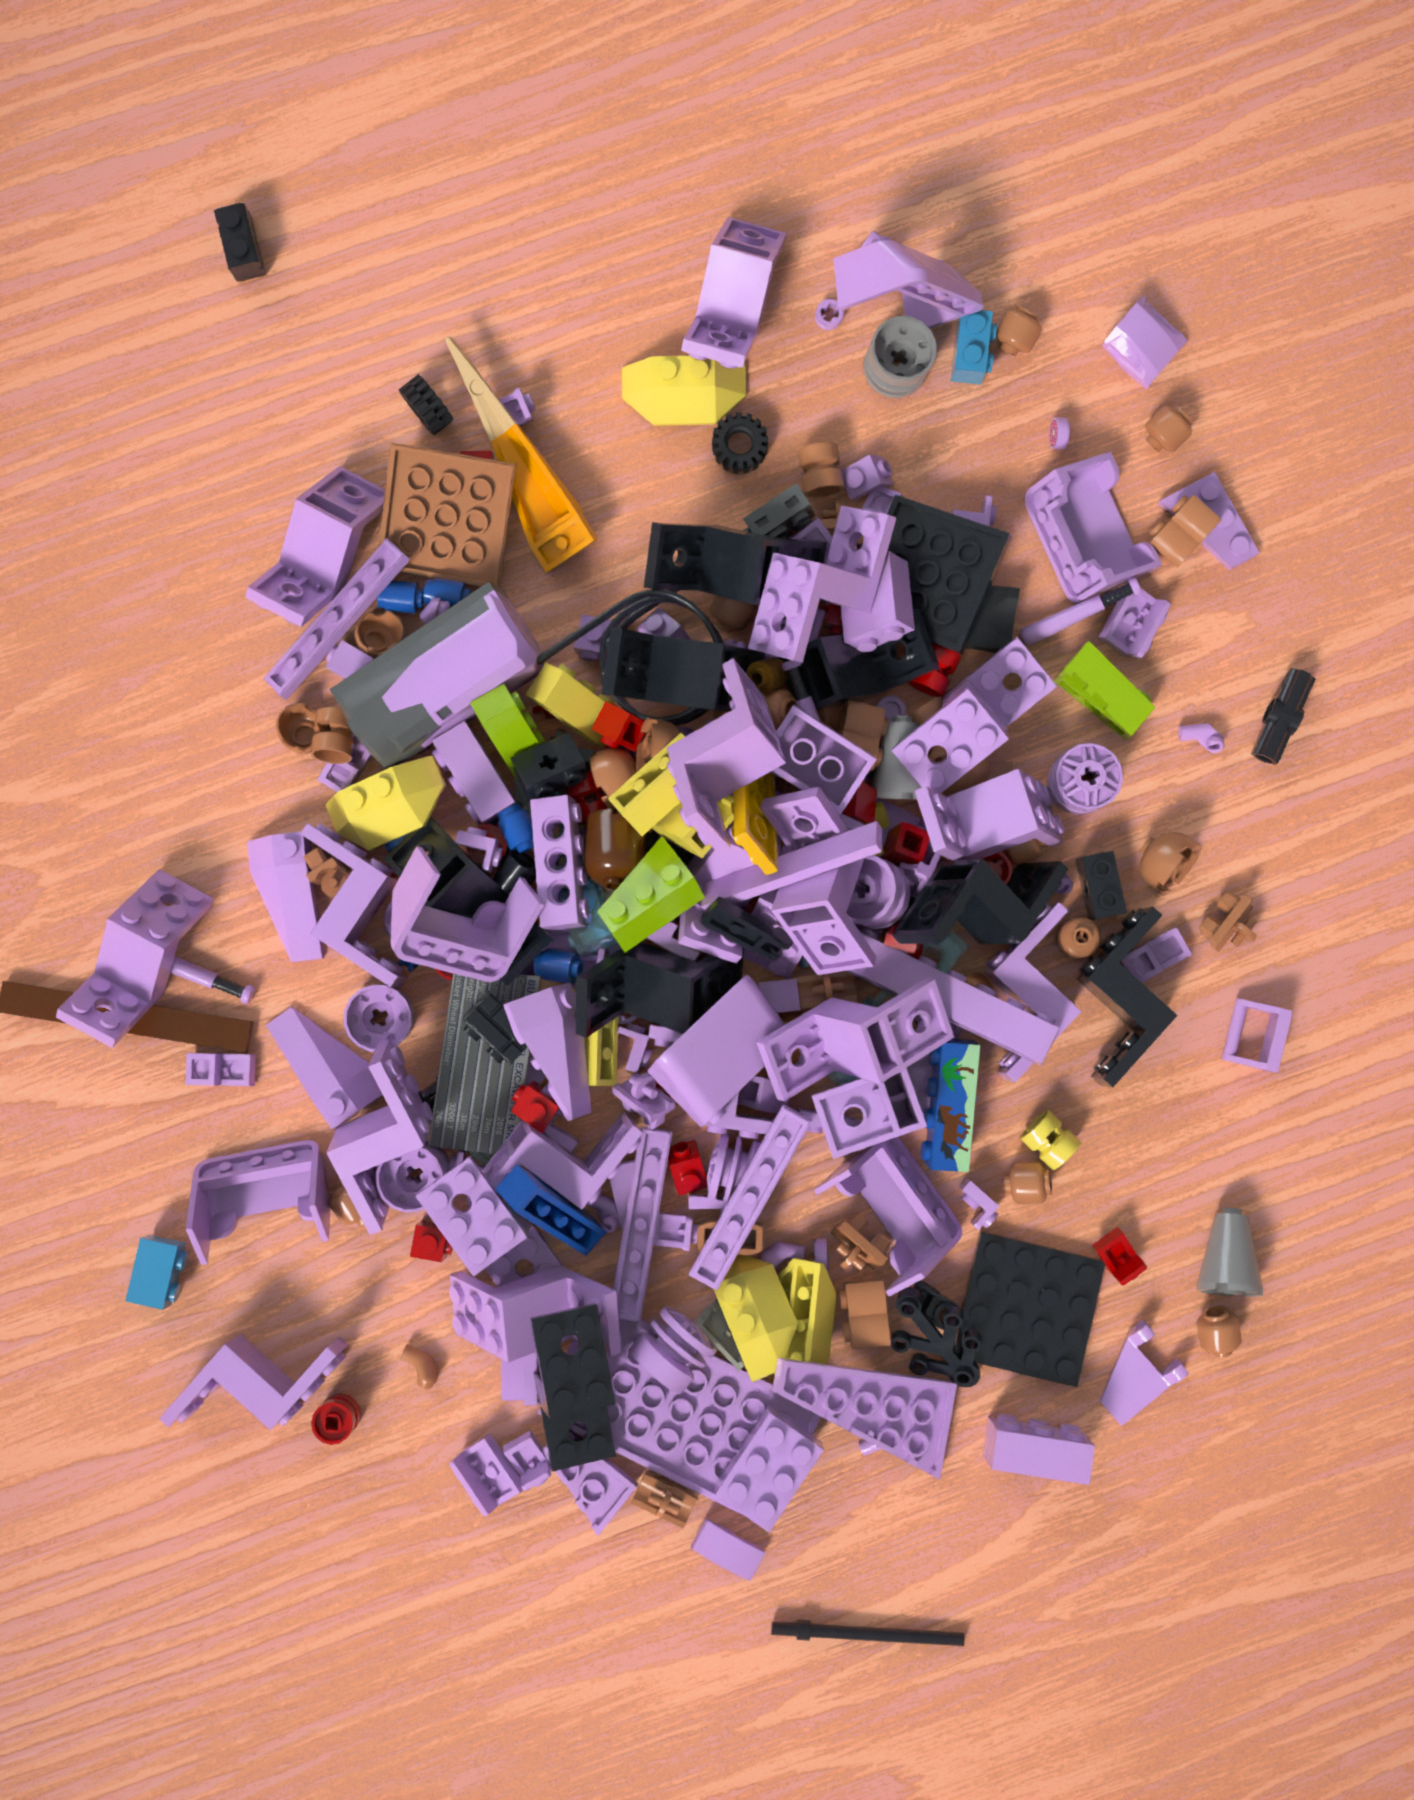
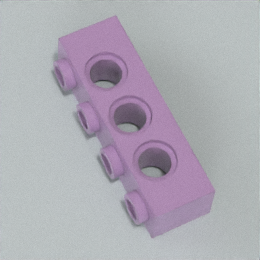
(546, 815)

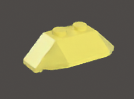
(682, 390)
(387, 803)
(813, 1305)
(757, 1314)

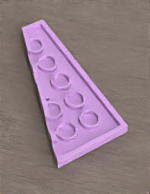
(887, 1409)

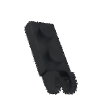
(746, 929)

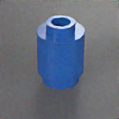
(446, 589)
(401, 597)
(516, 828)
(558, 966)

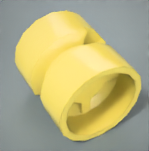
(1058, 1148)

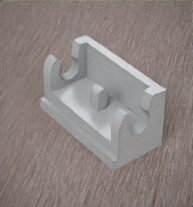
(715, 1327)

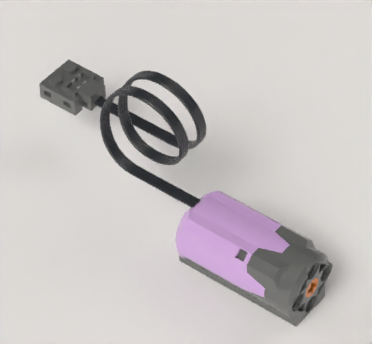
(483, 642)

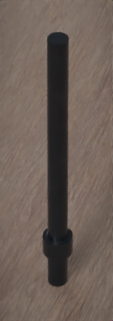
(804, 1630)

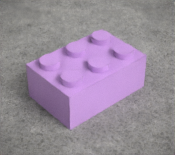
(821, 758)
(473, 773)
(1038, 1449)
(768, 1468)

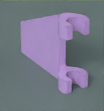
(1135, 1379)

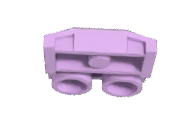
(1143, 343)

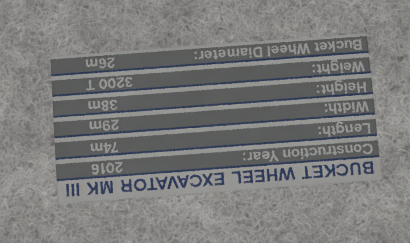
(472, 1087)

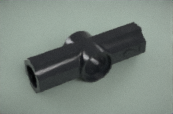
(1283, 716)

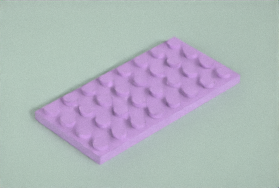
(688, 1433)

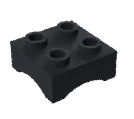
(995, 620)

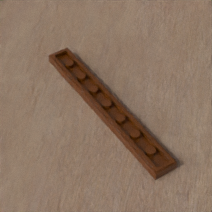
(156, 1022)

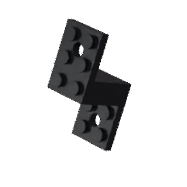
(718, 559)
(670, 669)
(842, 673)
(462, 886)
(980, 902)
(652, 987)
(1125, 997)
(573, 1386)

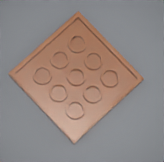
(448, 513)

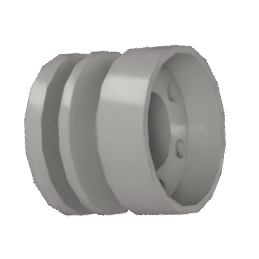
(901, 340)

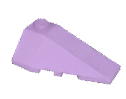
(286, 891)
(548, 1029)
(327, 1068)

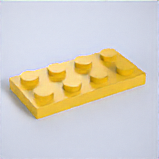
(752, 826)

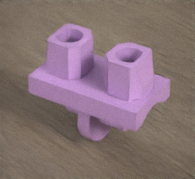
(643, 1097)

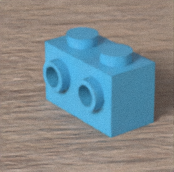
(972, 347)
(157, 1272)

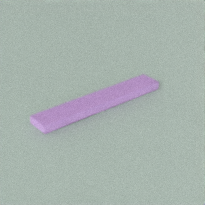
(336, 619)
(796, 865)
(750, 1197)
(641, 1222)

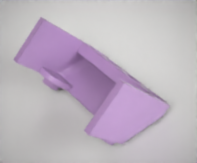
(928, 285)
(453, 943)
(256, 1184)
(904, 1204)

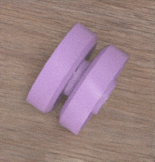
(879, 894)

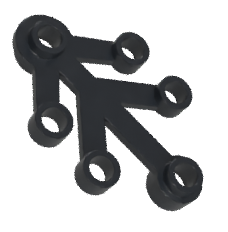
(961, 1370)

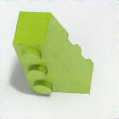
(1105, 691)
(506, 724)
(650, 896)

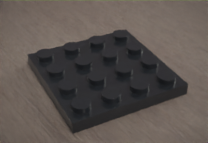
(948, 567)
(1030, 1307)

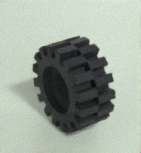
(426, 404)
(734, 425)

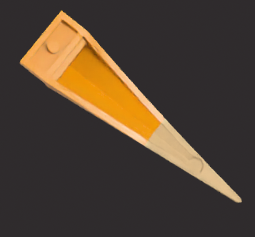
(544, 505)

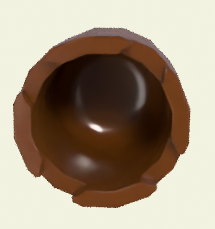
(611, 848)

